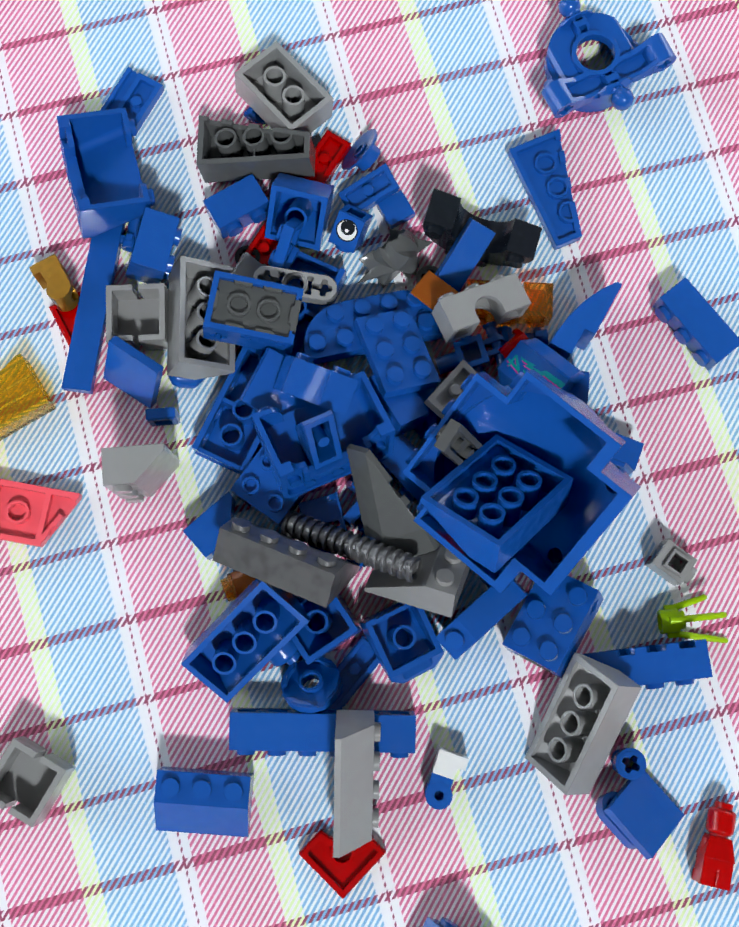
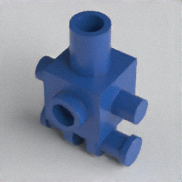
(473, 351)

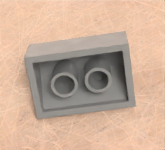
(137, 470)

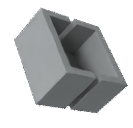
(137, 319)
(31, 779)

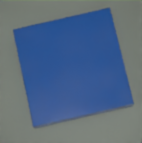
(133, 372)
(644, 814)

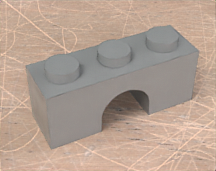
(500, 296)

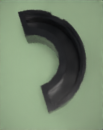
(511, 246)

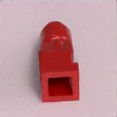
(715, 851)

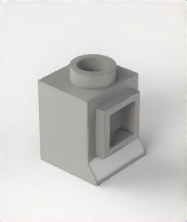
(660, 563)

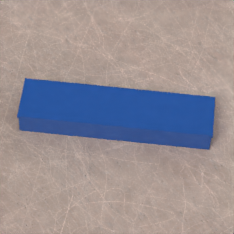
(228, 430)

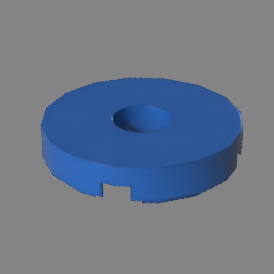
(315, 698)

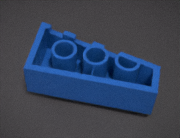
(660, 662)

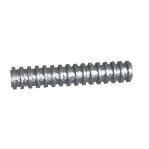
(351, 546)

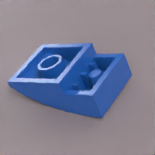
(584, 322)

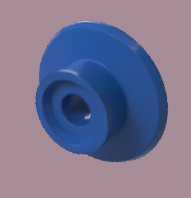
(362, 152)

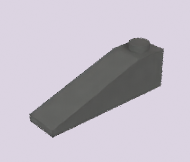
(383, 507)

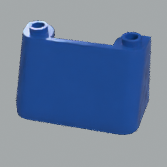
(103, 169)
(363, 426)

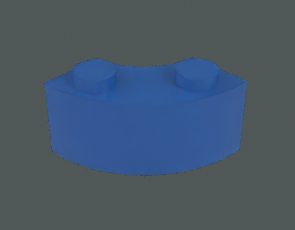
(316, 384)

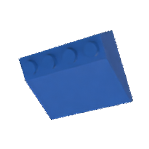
(497, 501)

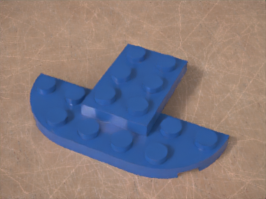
(388, 331)

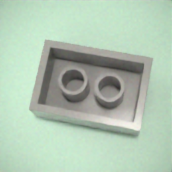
(283, 91)

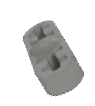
(316, 279)

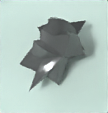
(395, 256)

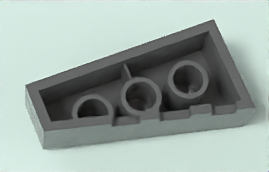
(236, 151)

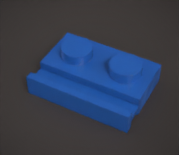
(136, 94)

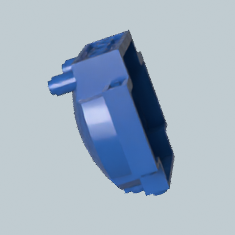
(554, 429)

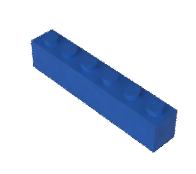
(289, 730)

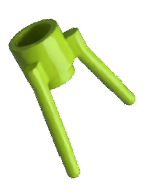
(672, 621)

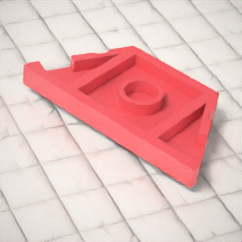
(33, 512)

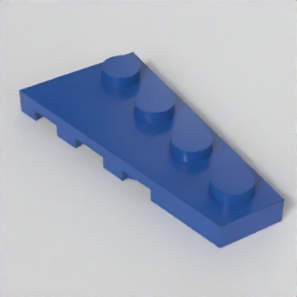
(545, 179)

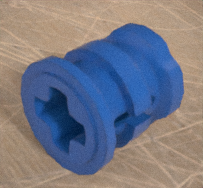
(635, 756)

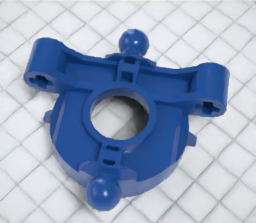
(577, 88)

